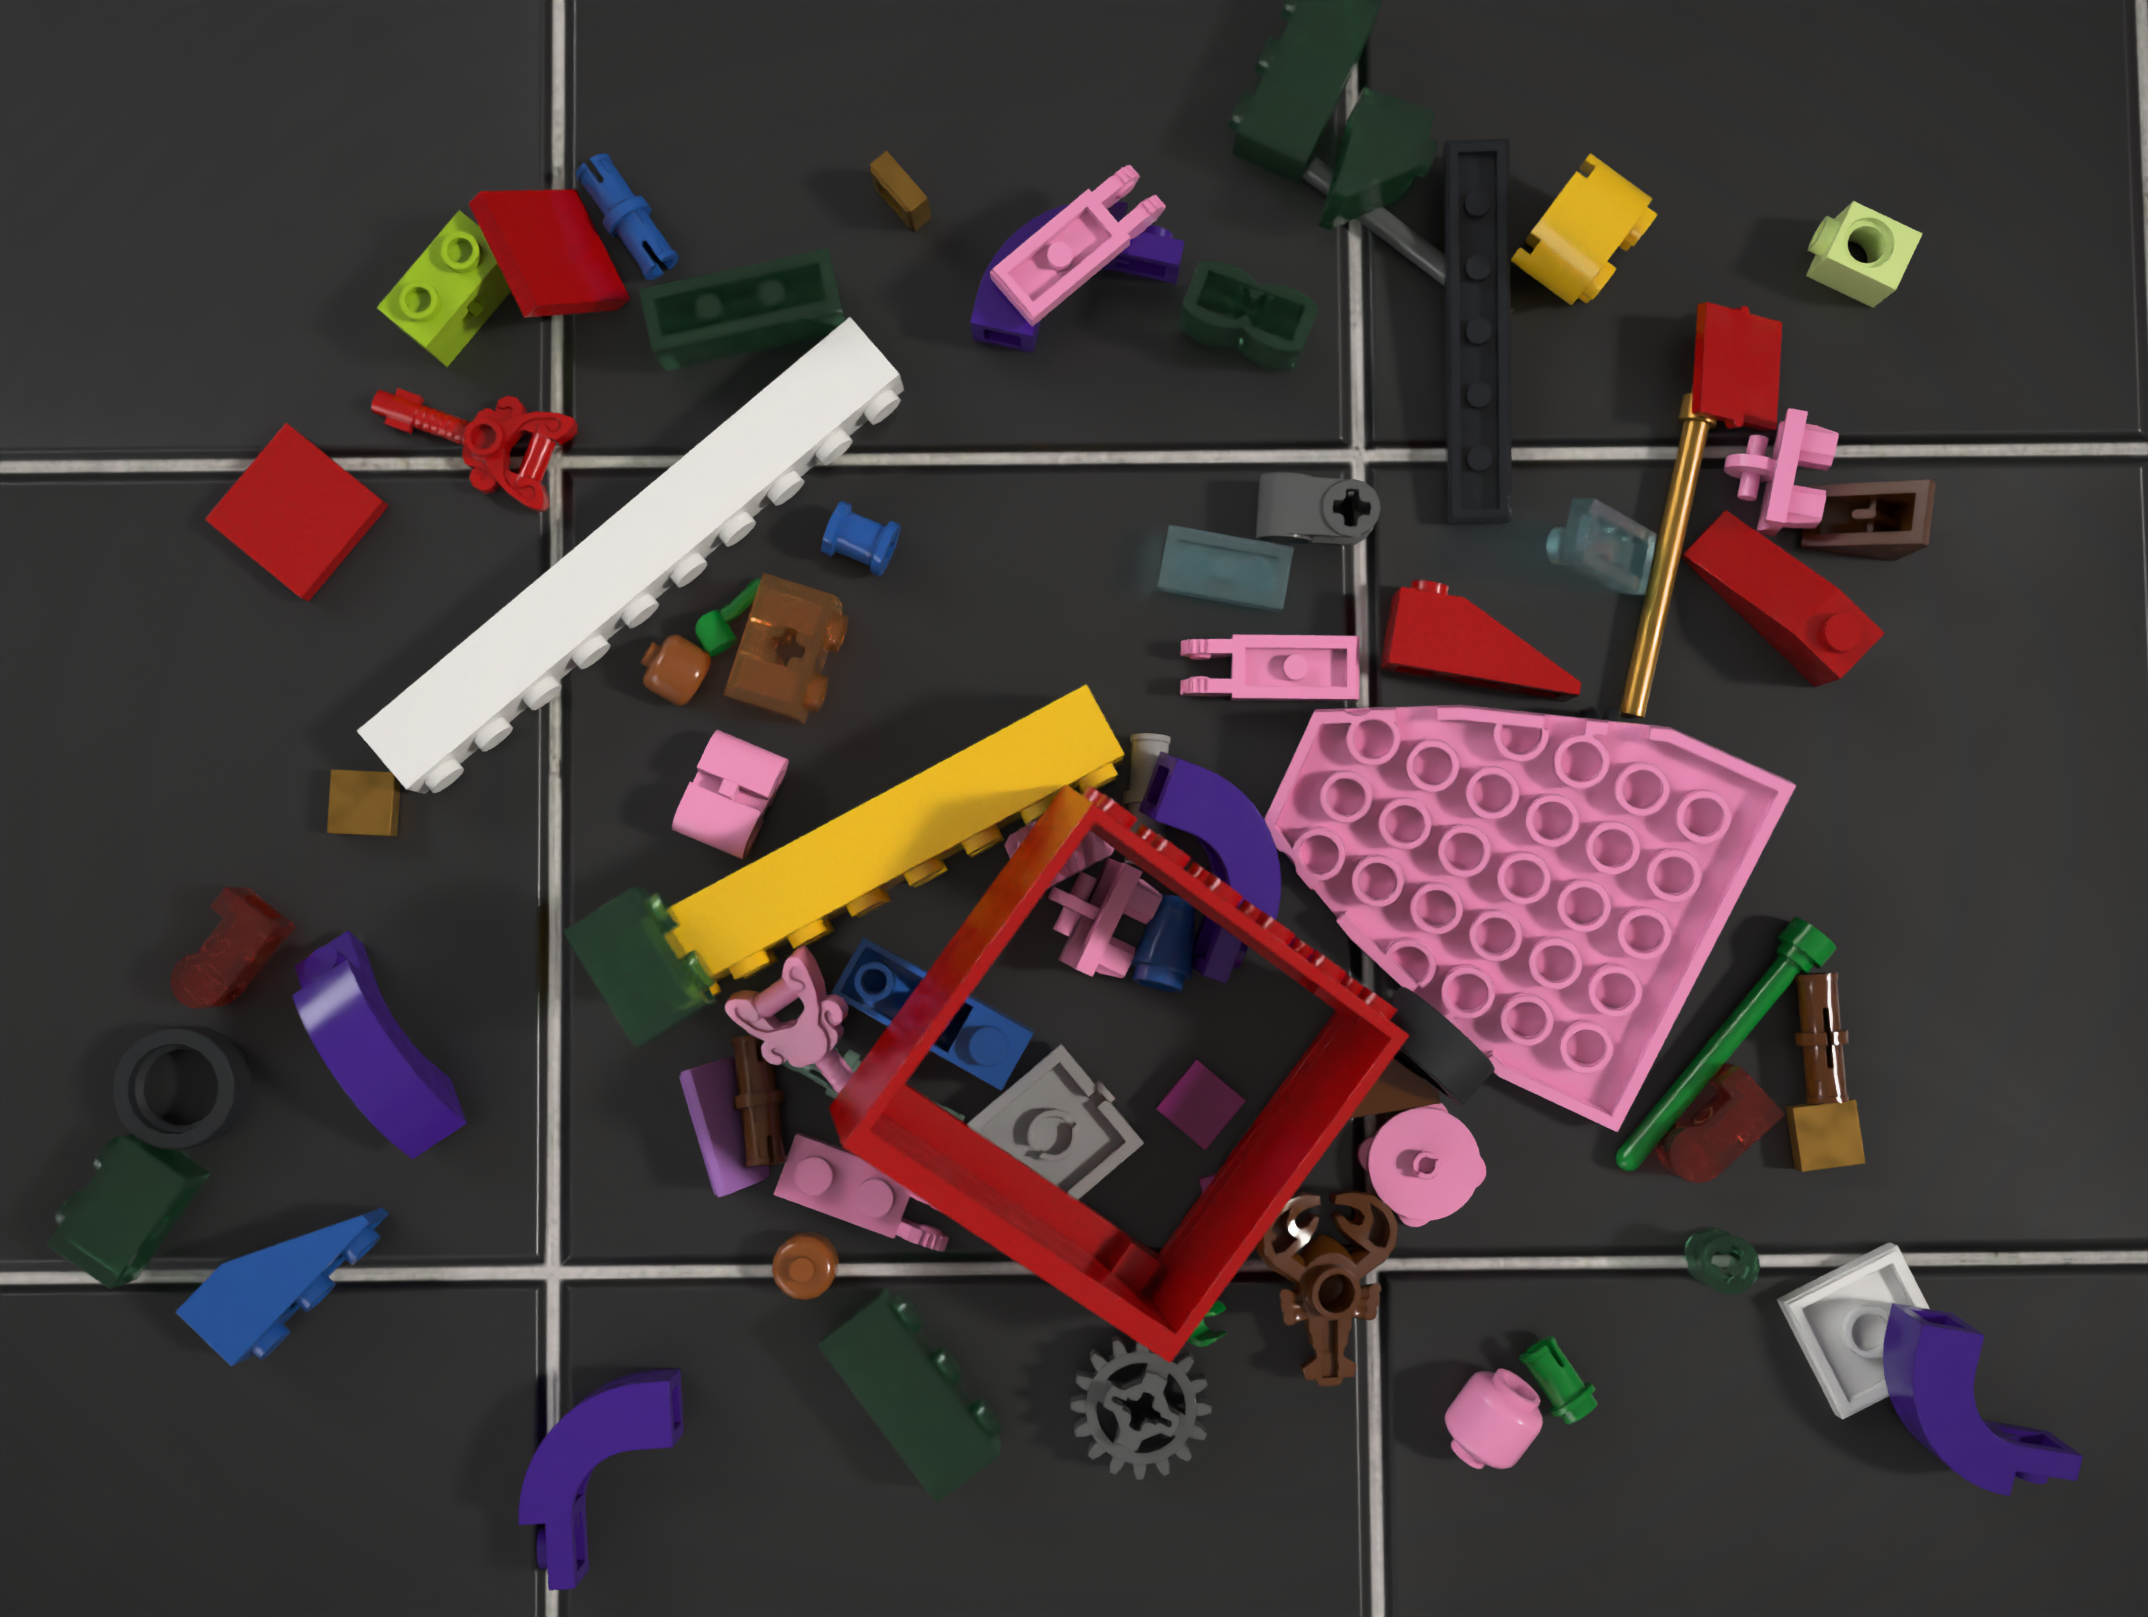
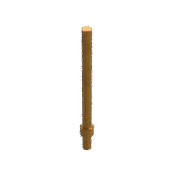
(1666, 559)

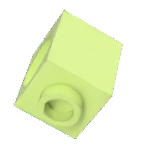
(1887, 247)

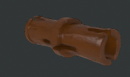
(1822, 1038)
(758, 1104)

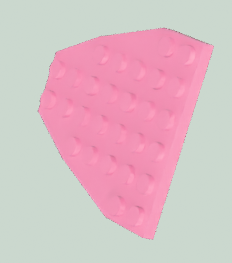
(1530, 875)

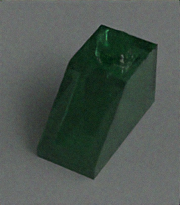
(1377, 156)

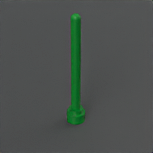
(1799, 952)

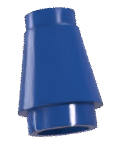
(1166, 947)

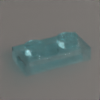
(1225, 568)

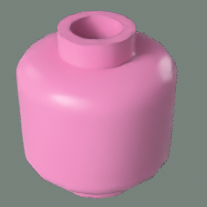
(1494, 1419)

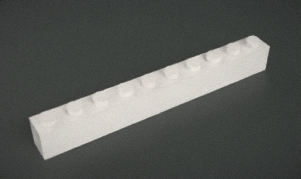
(634, 560)

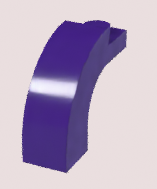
(997, 320)
(1233, 840)
(370, 1052)
(1930, 1380)
(617, 1417)

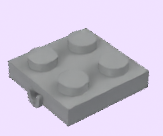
(1060, 1124)

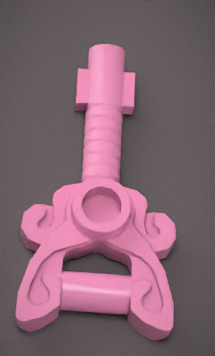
(798, 1040)

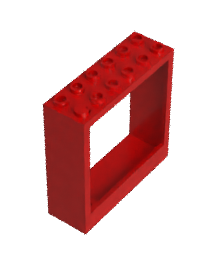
(1035, 1221)

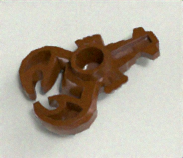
(1329, 1276)

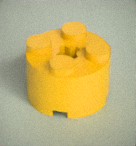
(1584, 231)

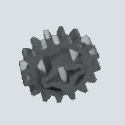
(1167, 1417)

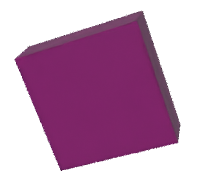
(1200, 1104)

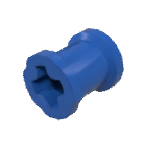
(860, 538)

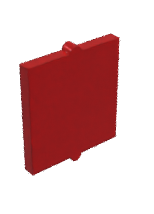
(1736, 367)

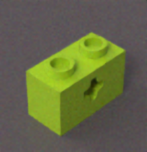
(448, 291)

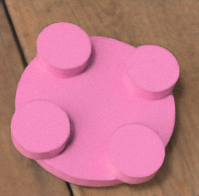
(1422, 1163)

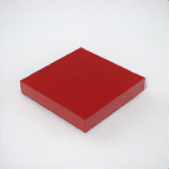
(549, 251)
(296, 512)

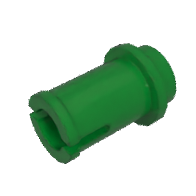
(1559, 1381)

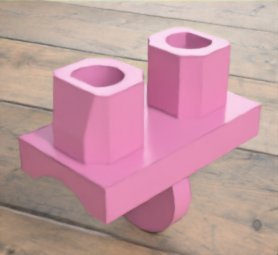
(1793, 446)
(1093, 914)

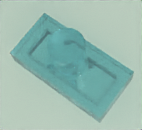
(1604, 546)

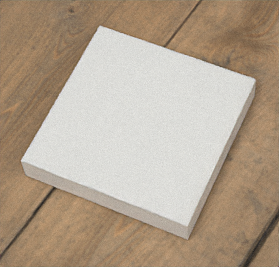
(1844, 1324)

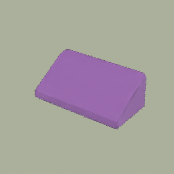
(718, 1126)

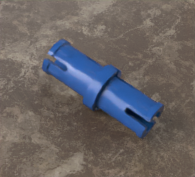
(627, 216)

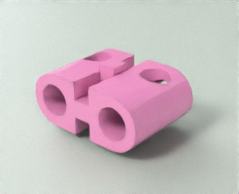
(730, 794)

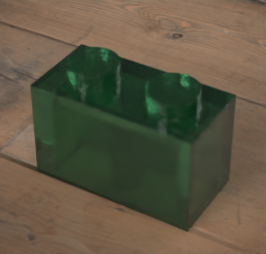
(642, 964)
(126, 1209)

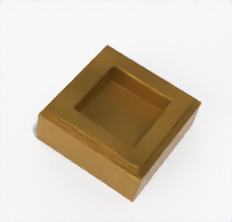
(900, 192)
(363, 803)
(1825, 1135)

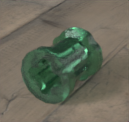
(1743, 1263)

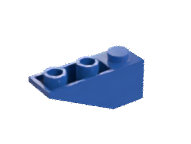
(976, 1037)
(253, 1296)

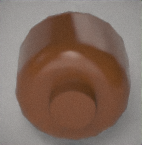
(675, 669)
(805, 1265)

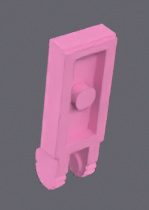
(1073, 247)
(1278, 668)
(851, 1190)

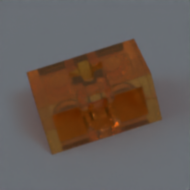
(777, 615)

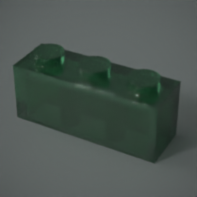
(1301, 83)
(743, 309)
(913, 1393)

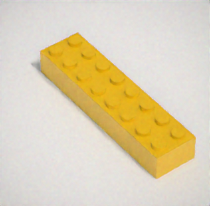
(898, 838)

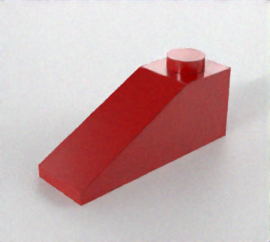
(1783, 600)
(1461, 644)

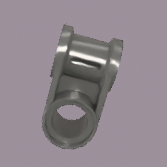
(1301, 508)

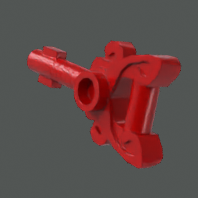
(488, 440)

